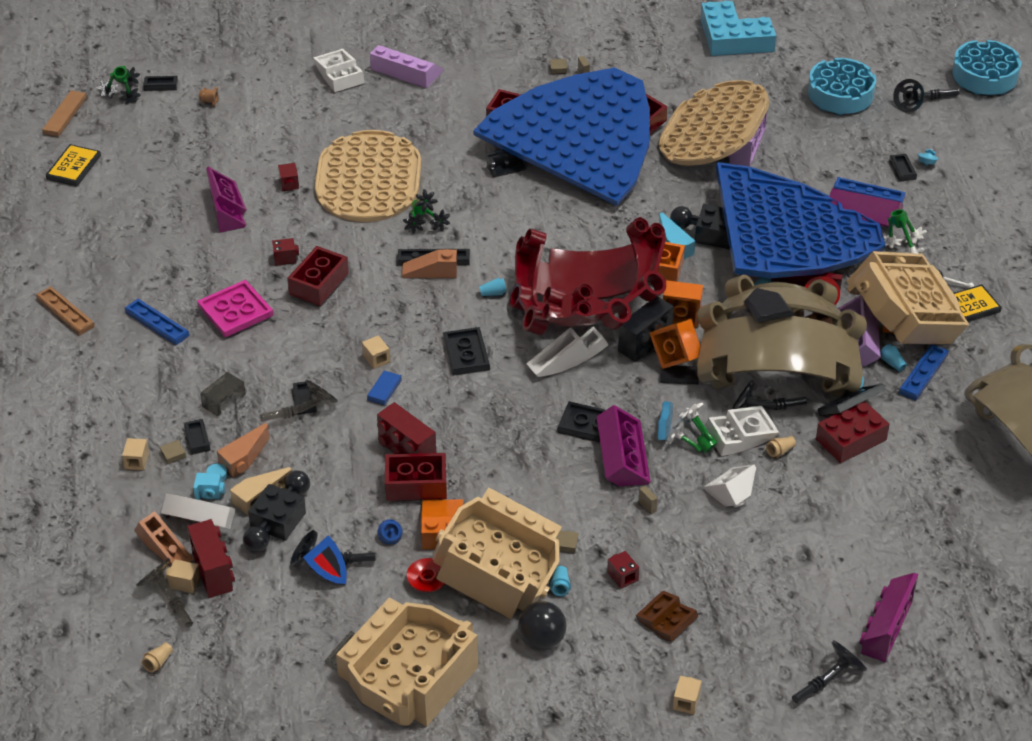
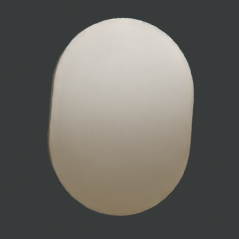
(714, 123)
(368, 176)

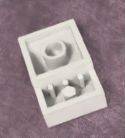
(339, 70)
(741, 429)

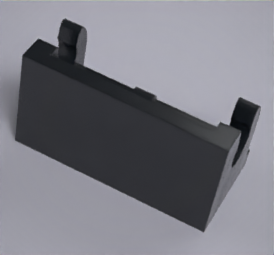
(503, 163)

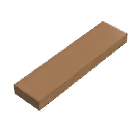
(64, 113)
(65, 310)

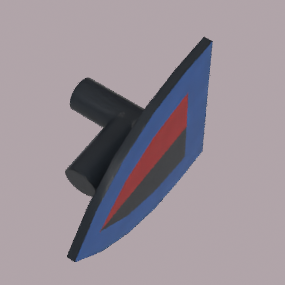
(327, 561)

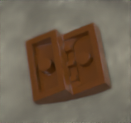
(667, 616)

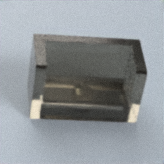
(220, 391)

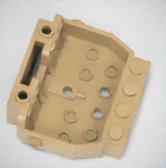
(909, 298)
(471, 548)
(427, 642)

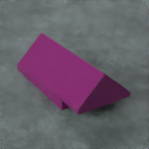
(226, 201)
(869, 206)

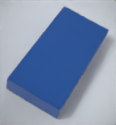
(384, 387)

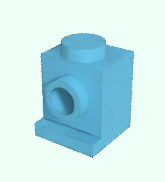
(208, 486)

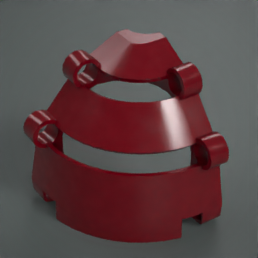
(579, 279)

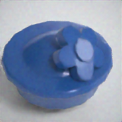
(390, 532)

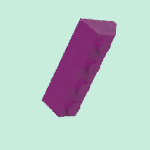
(622, 448)
(888, 617)

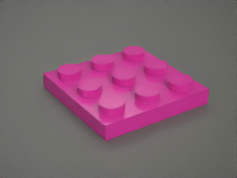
(235, 308)

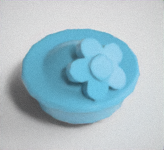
(928, 157)

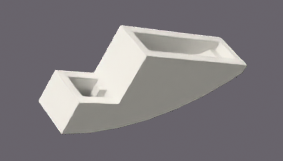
(567, 352)
(197, 510)

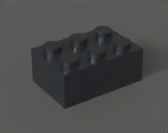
(635, 336)

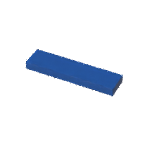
(869, 189)
(157, 321)
(923, 372)

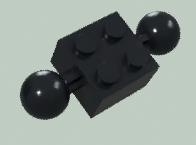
(709, 224)
(277, 511)

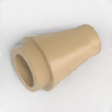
(779, 446)
(155, 658)

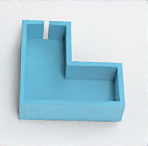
(732, 35)

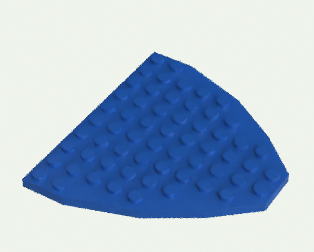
(579, 129)
(789, 227)

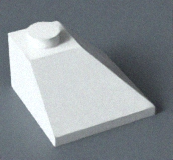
(732, 486)

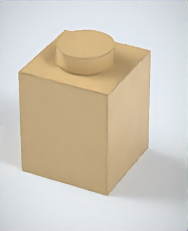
(376, 352)
(135, 454)
(183, 576)
(687, 695)

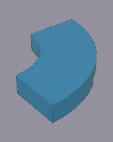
(665, 421)

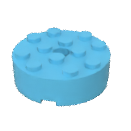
(986, 67)
(841, 86)

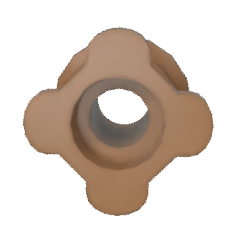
(209, 96)

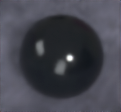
(542, 625)

